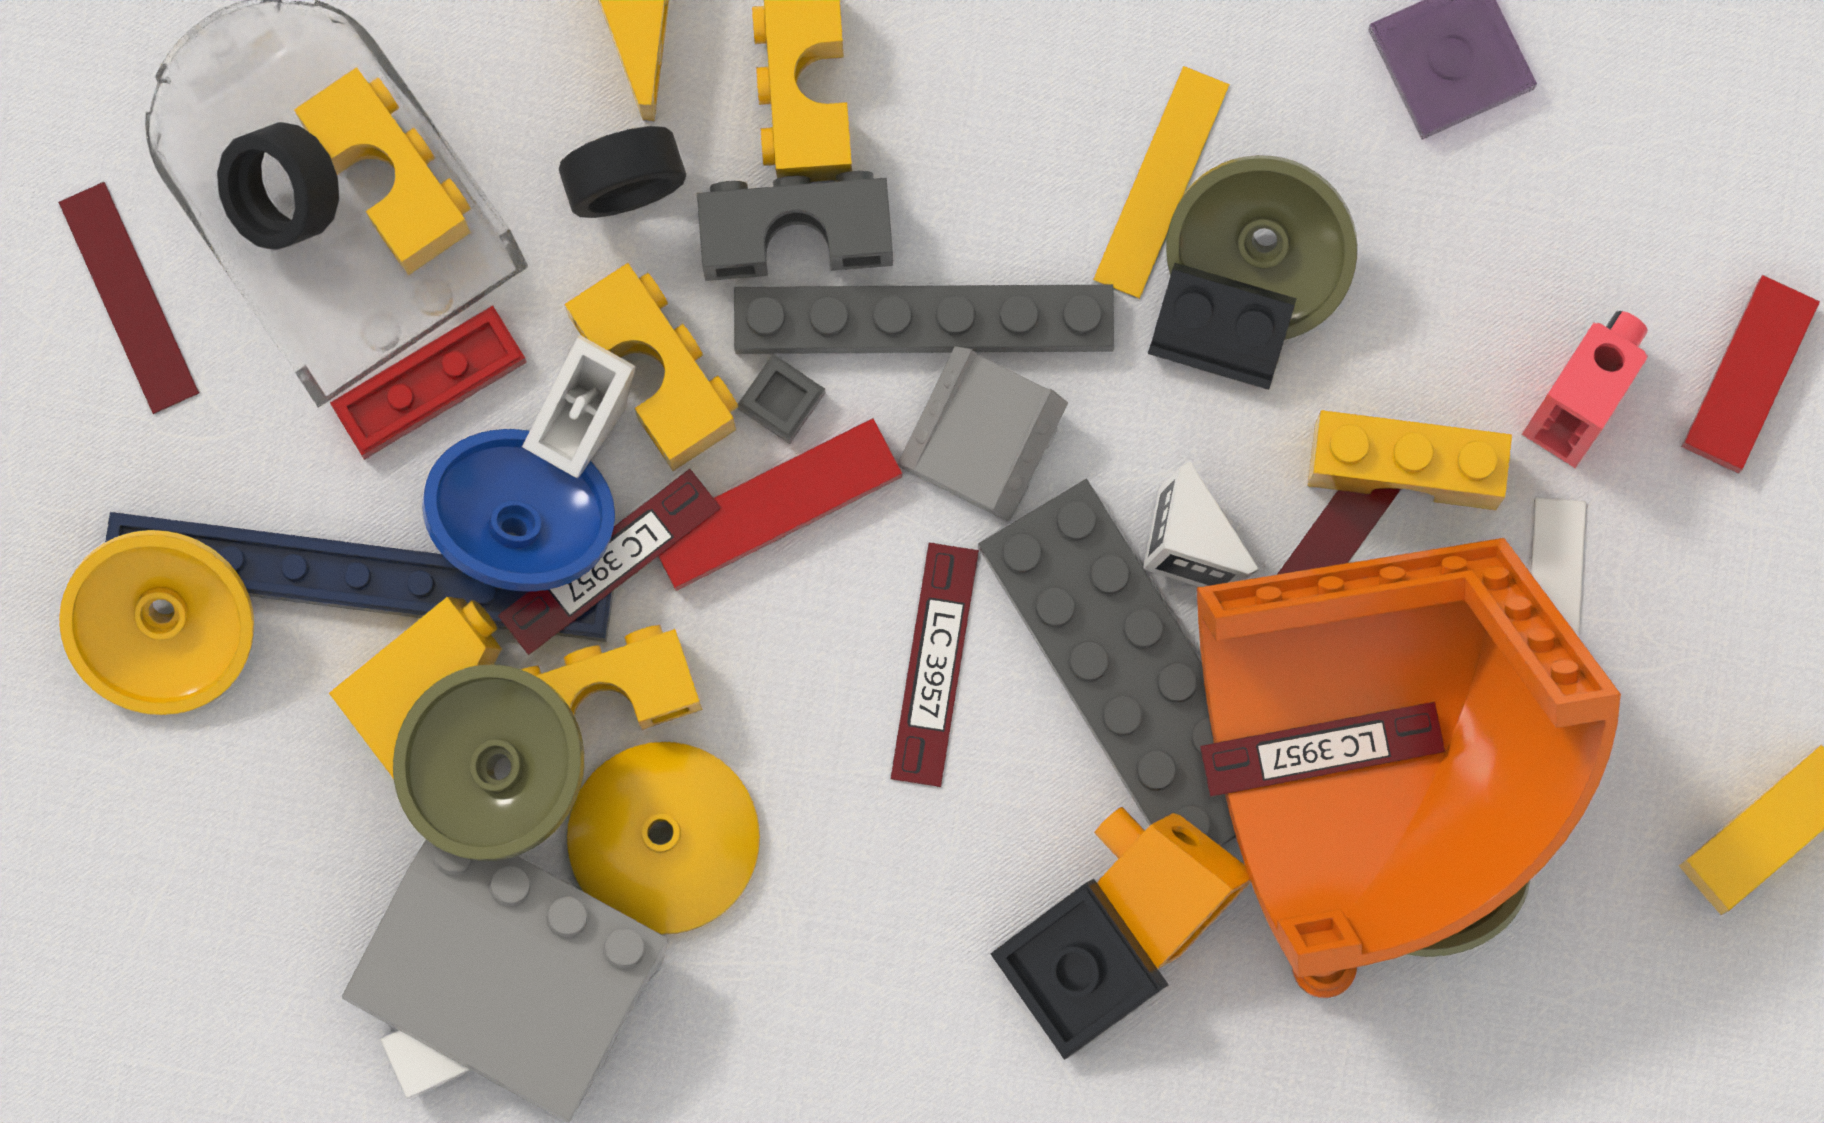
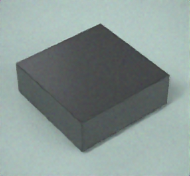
(781, 398)

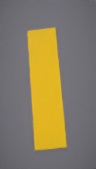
(1161, 181)

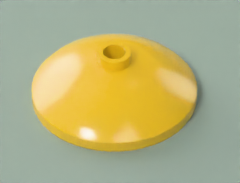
(150, 657)
(702, 865)

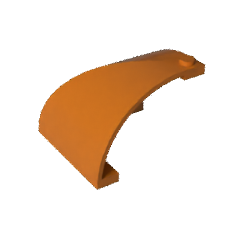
(1423, 844)

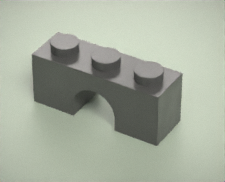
(741, 222)

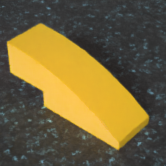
(1761, 836)

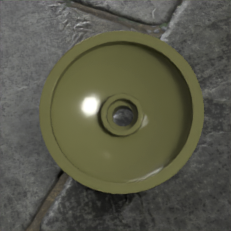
(1310, 219)
(450, 755)

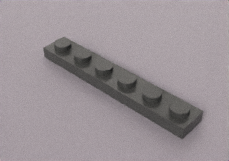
(923, 319)

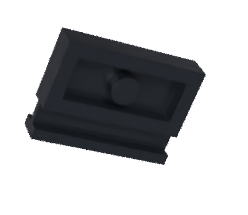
(1222, 326)

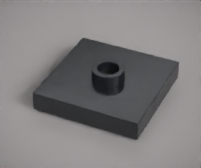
(1079, 969)

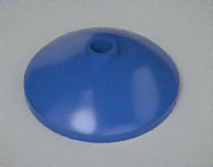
(500, 488)

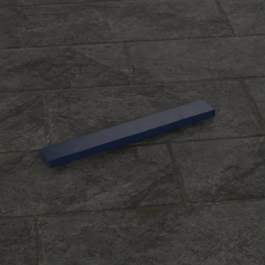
(350, 573)

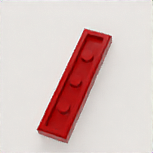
(783, 502)

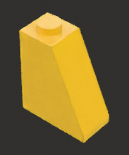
(389, 684)

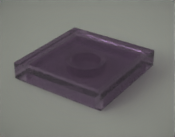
(1451, 60)

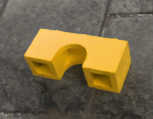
(355, 125)
(805, 134)
(626, 319)
(1434, 459)
(645, 671)

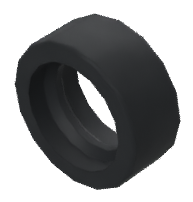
(622, 171)
(246, 197)

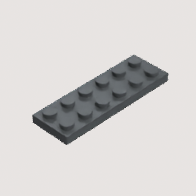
(1114, 652)

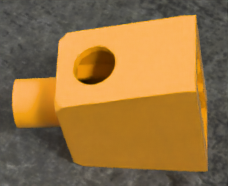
(1167, 881)

